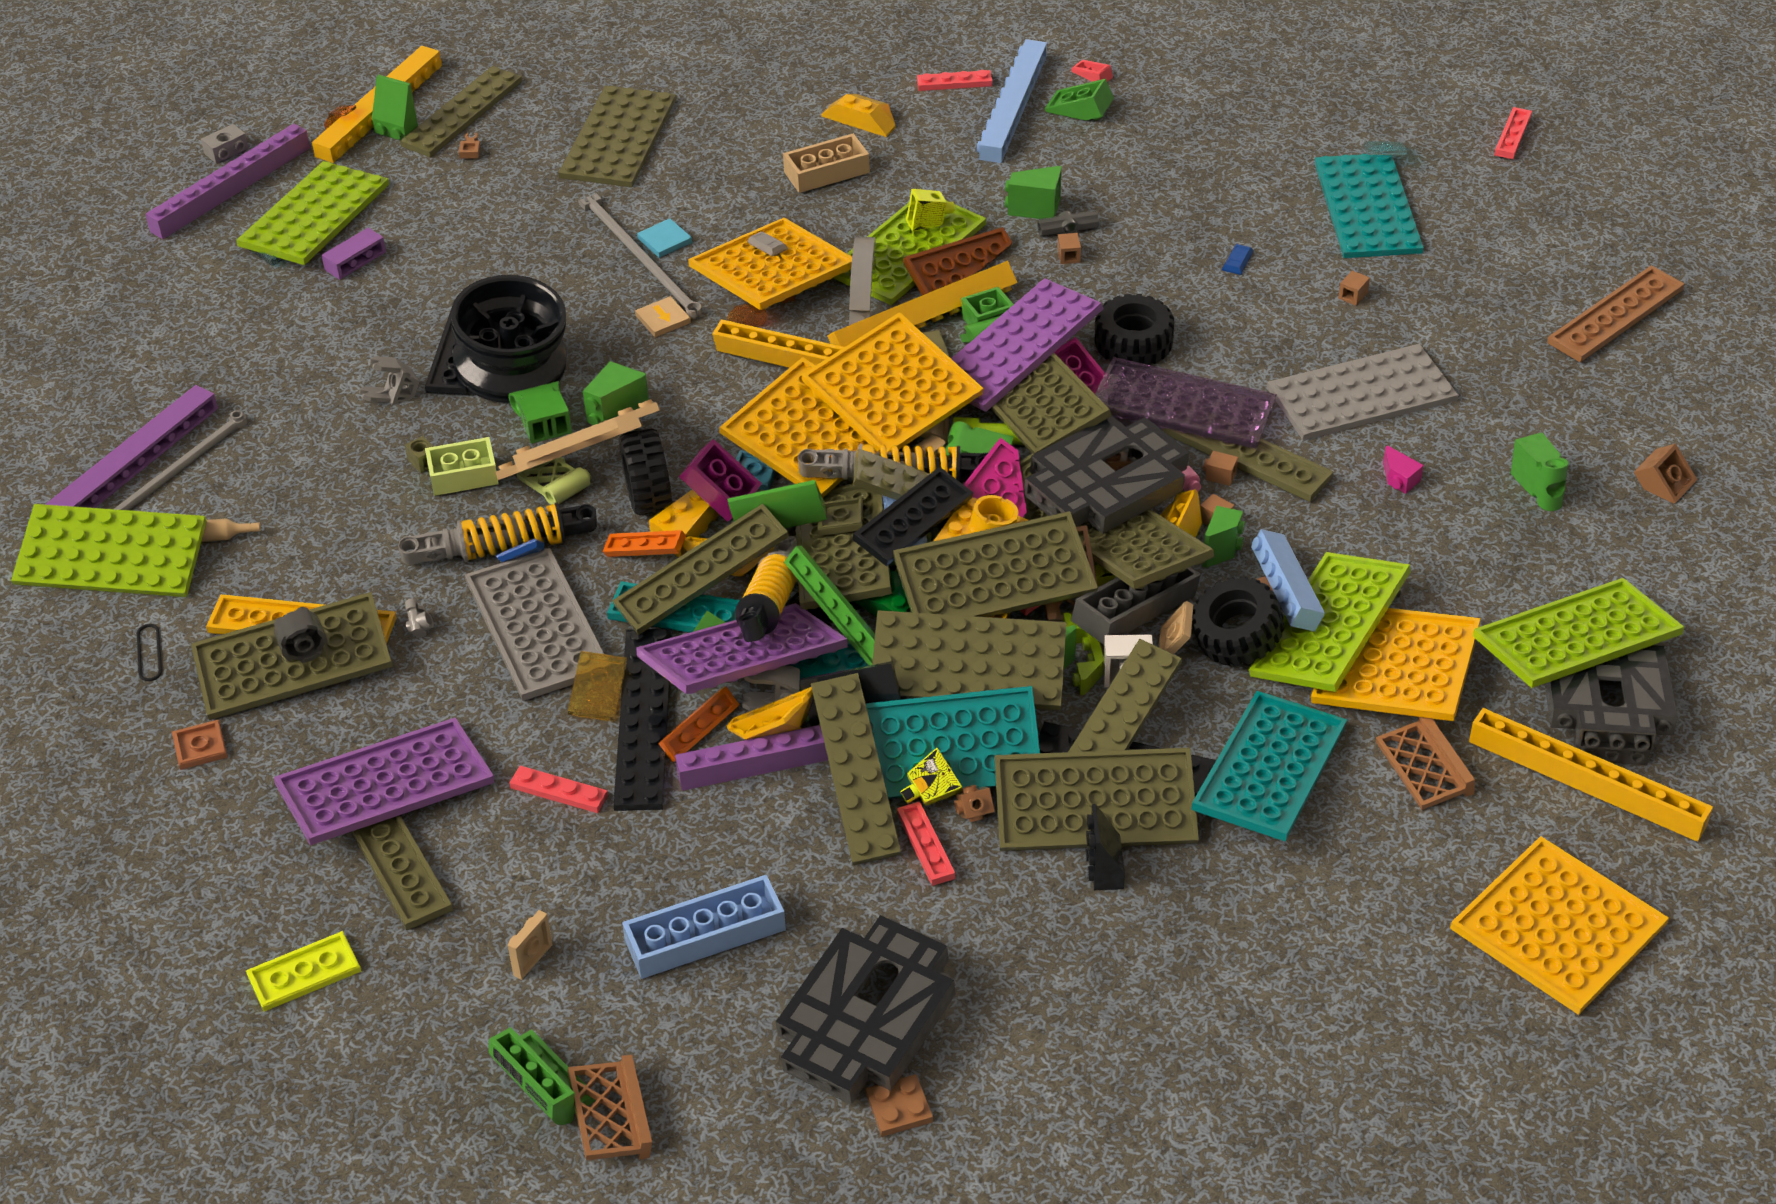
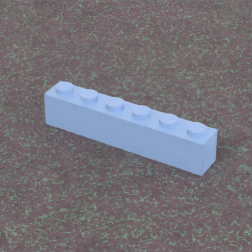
(1287, 580)

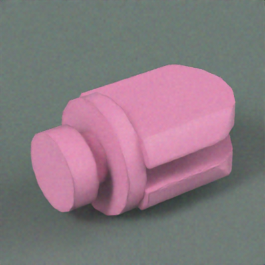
(1191, 480)

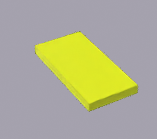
(303, 971)

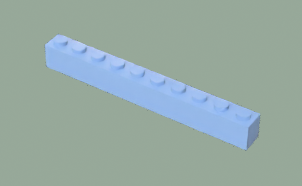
(1012, 101)

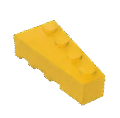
(686, 514)

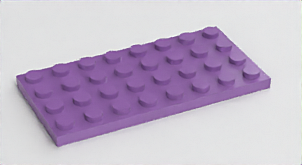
(1024, 338)
(722, 655)
(383, 780)

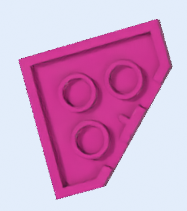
(999, 476)

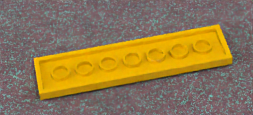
(242, 612)

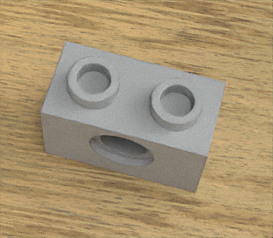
(224, 143)

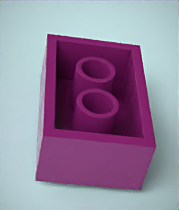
(717, 477)

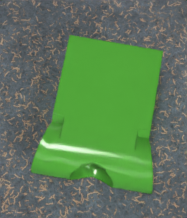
(542, 411)
(973, 440)
(1540, 470)

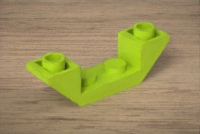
(1091, 671)

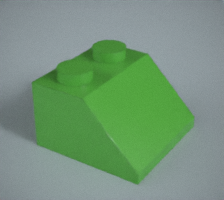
(984, 305)
(1224, 535)

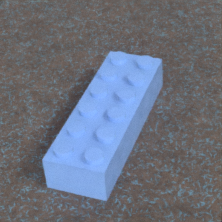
(704, 926)

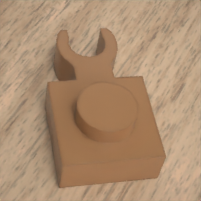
(470, 147)

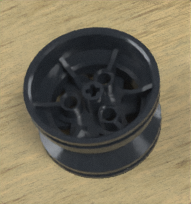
(508, 336)

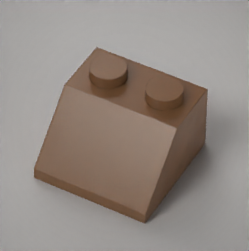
(1666, 473)

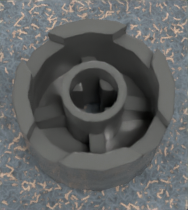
(300, 635)

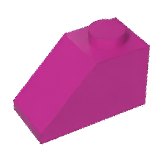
(1401, 470)

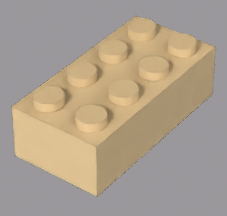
(826, 163)

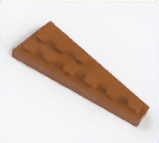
(955, 260)

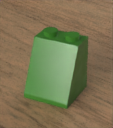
(1034, 192)
(613, 391)

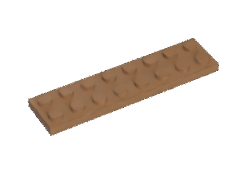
(1615, 313)

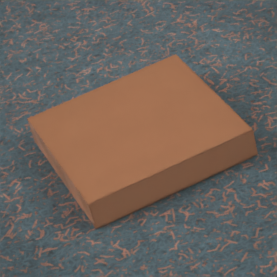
(199, 744)

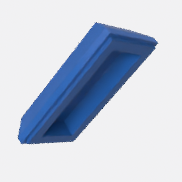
(1238, 259)
(524, 549)

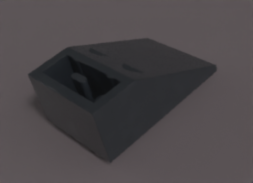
(1104, 852)

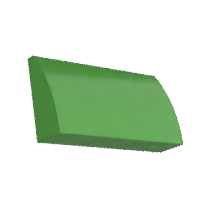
(789, 504)

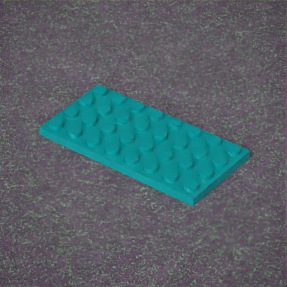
(1368, 206)
(962, 726)
(1269, 765)

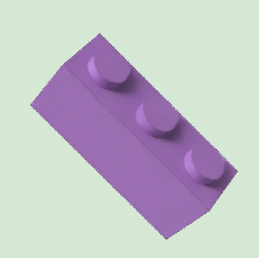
(353, 253)

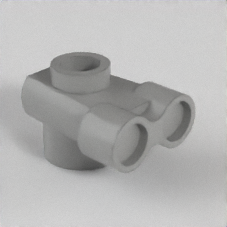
(419, 619)

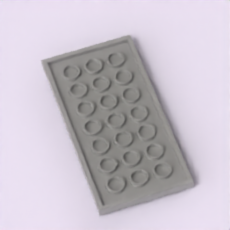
(1361, 391)
(533, 621)

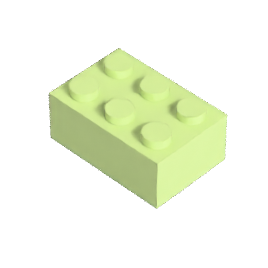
(461, 466)

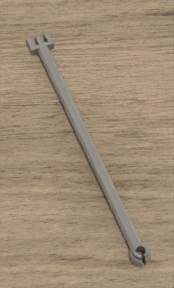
(692, 308)
(236, 421)

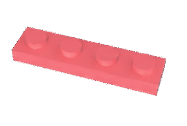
(954, 80)
(1513, 133)
(558, 789)
(926, 843)

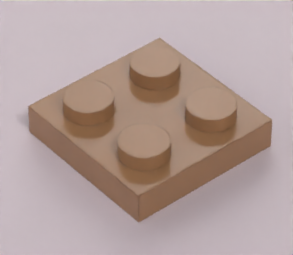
(900, 1108)

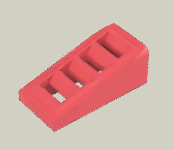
(1093, 71)

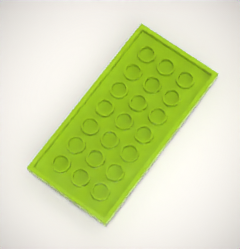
(313, 212)
(897, 241)
(109, 550)
(1354, 600)
(1577, 632)

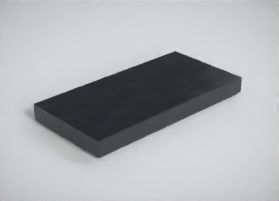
(877, 684)

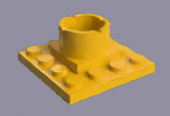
(980, 515)

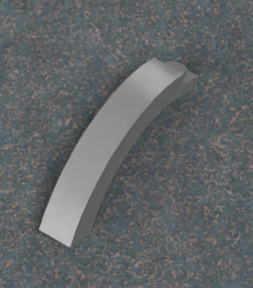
(861, 278)

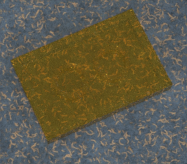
(597, 686)

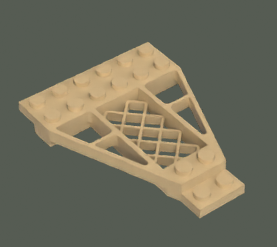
(625, 422)

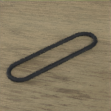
(158, 652)

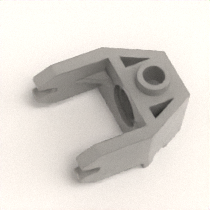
(400, 384)
(786, 683)

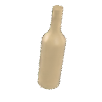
(225, 529)

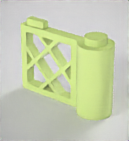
(560, 486)

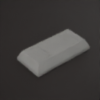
(767, 243)

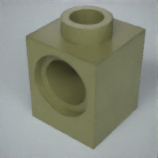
(416, 453)

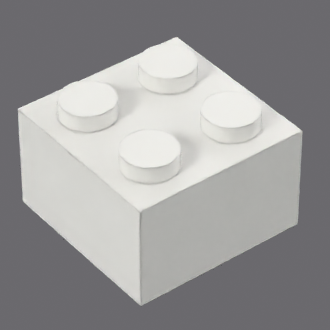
(1117, 651)

